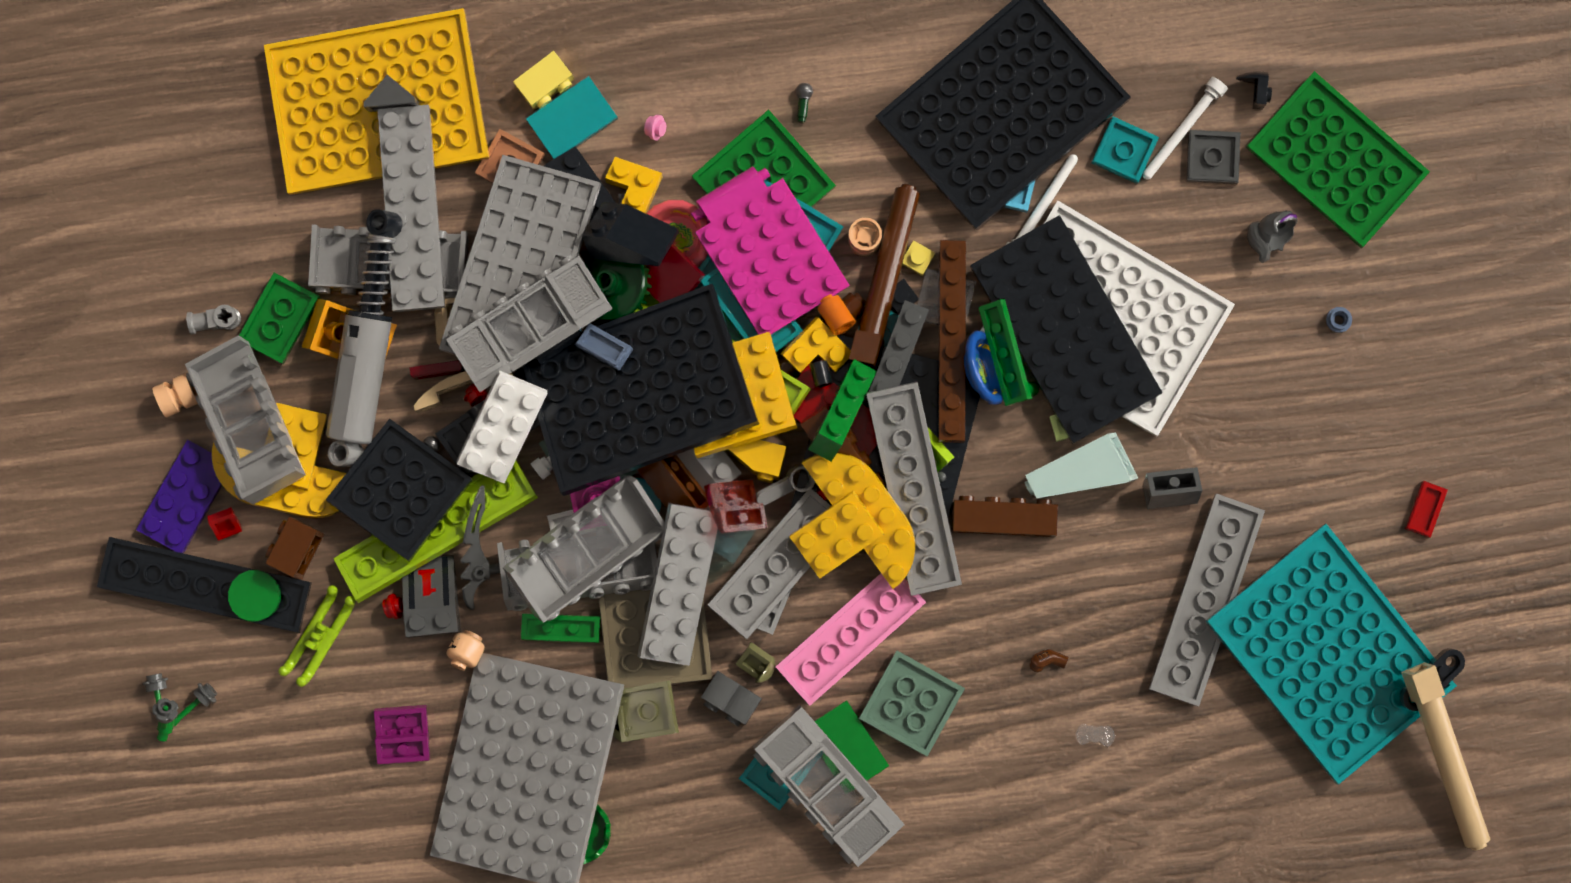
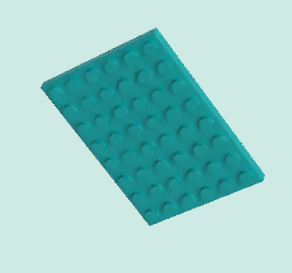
(1325, 651)

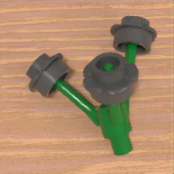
(166, 710)

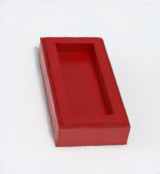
(1426, 509)

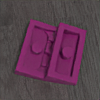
(402, 734)

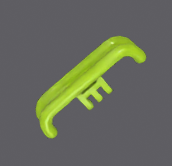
(318, 637)

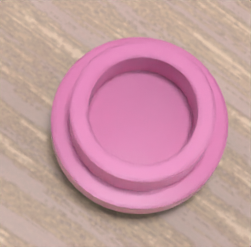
(655, 127)

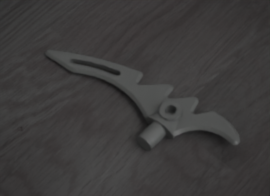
(479, 567)

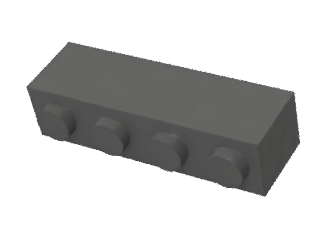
(900, 346)

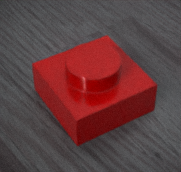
(224, 523)

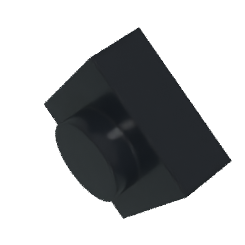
(902, 293)

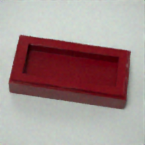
(436, 370)

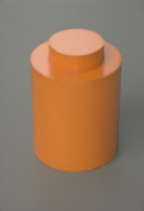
(836, 314)

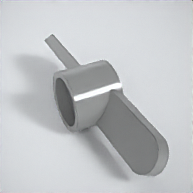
(783, 487)

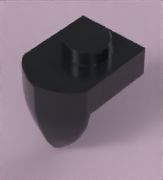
(1262, 92)

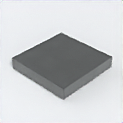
(1213, 156)

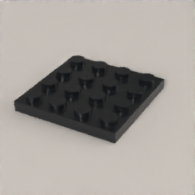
(399, 490)

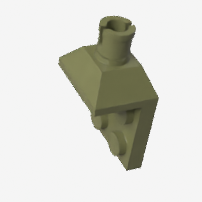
(646, 712)

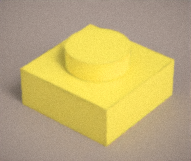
(918, 258)

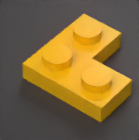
(637, 180)
(814, 341)

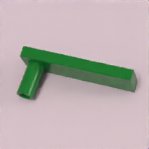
(1006, 354)

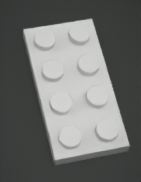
(501, 427)

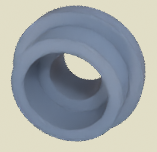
(1342, 312)

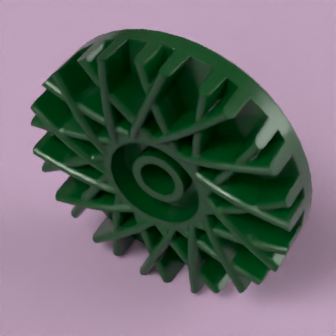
(621, 284)

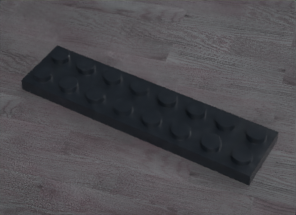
(191, 582)

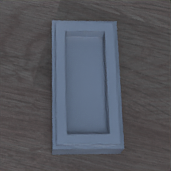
(604, 346)

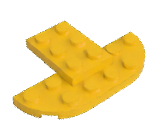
(309, 493)
(859, 519)

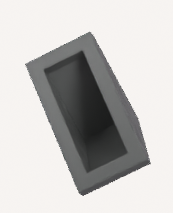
(389, 95)

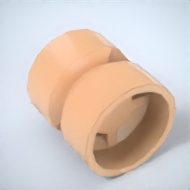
(864, 236)
(175, 395)

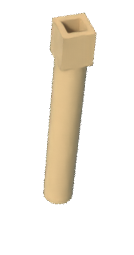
(1427, 693)

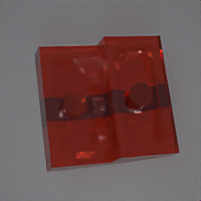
(735, 506)

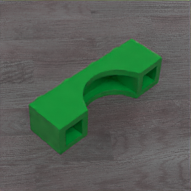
(842, 410)

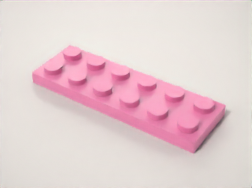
(848, 637)

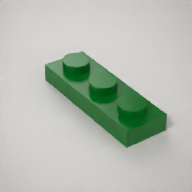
(562, 628)

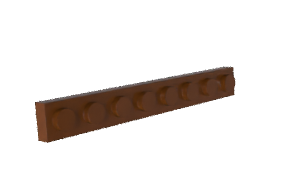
(952, 341)

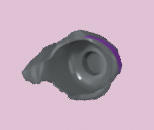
(1271, 233)

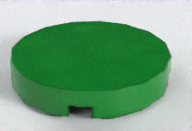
(254, 595)

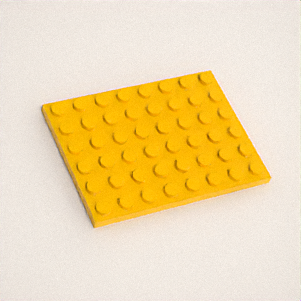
(326, 78)

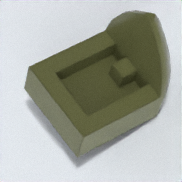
(757, 663)

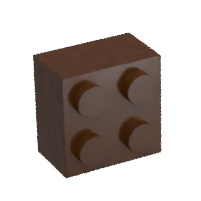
(294, 548)

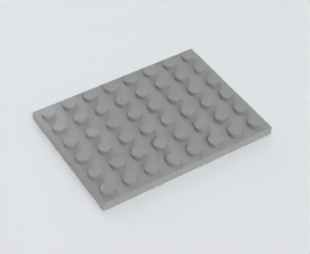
(527, 770)

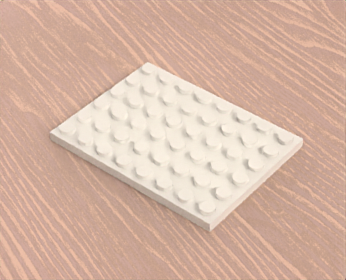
(1160, 307)

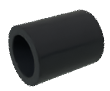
(821, 374)

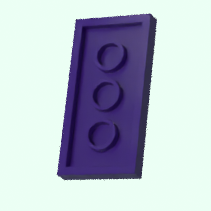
(182, 499)

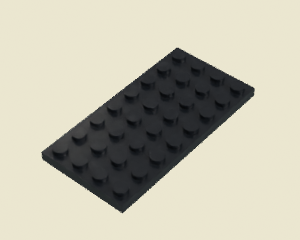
(1067, 329)

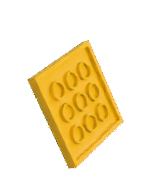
(767, 393)

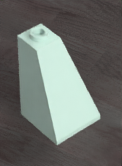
(1088, 467)

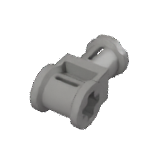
(213, 319)

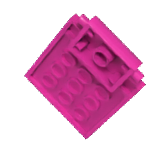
(766, 250)

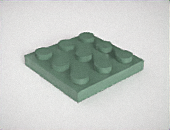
(911, 703)

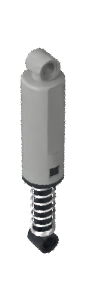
(363, 349)

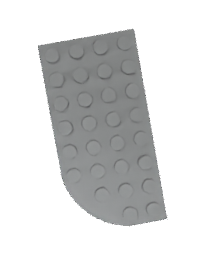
(526, 227)

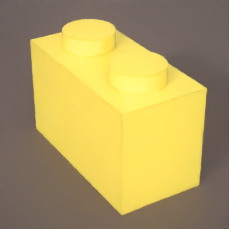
(544, 81)

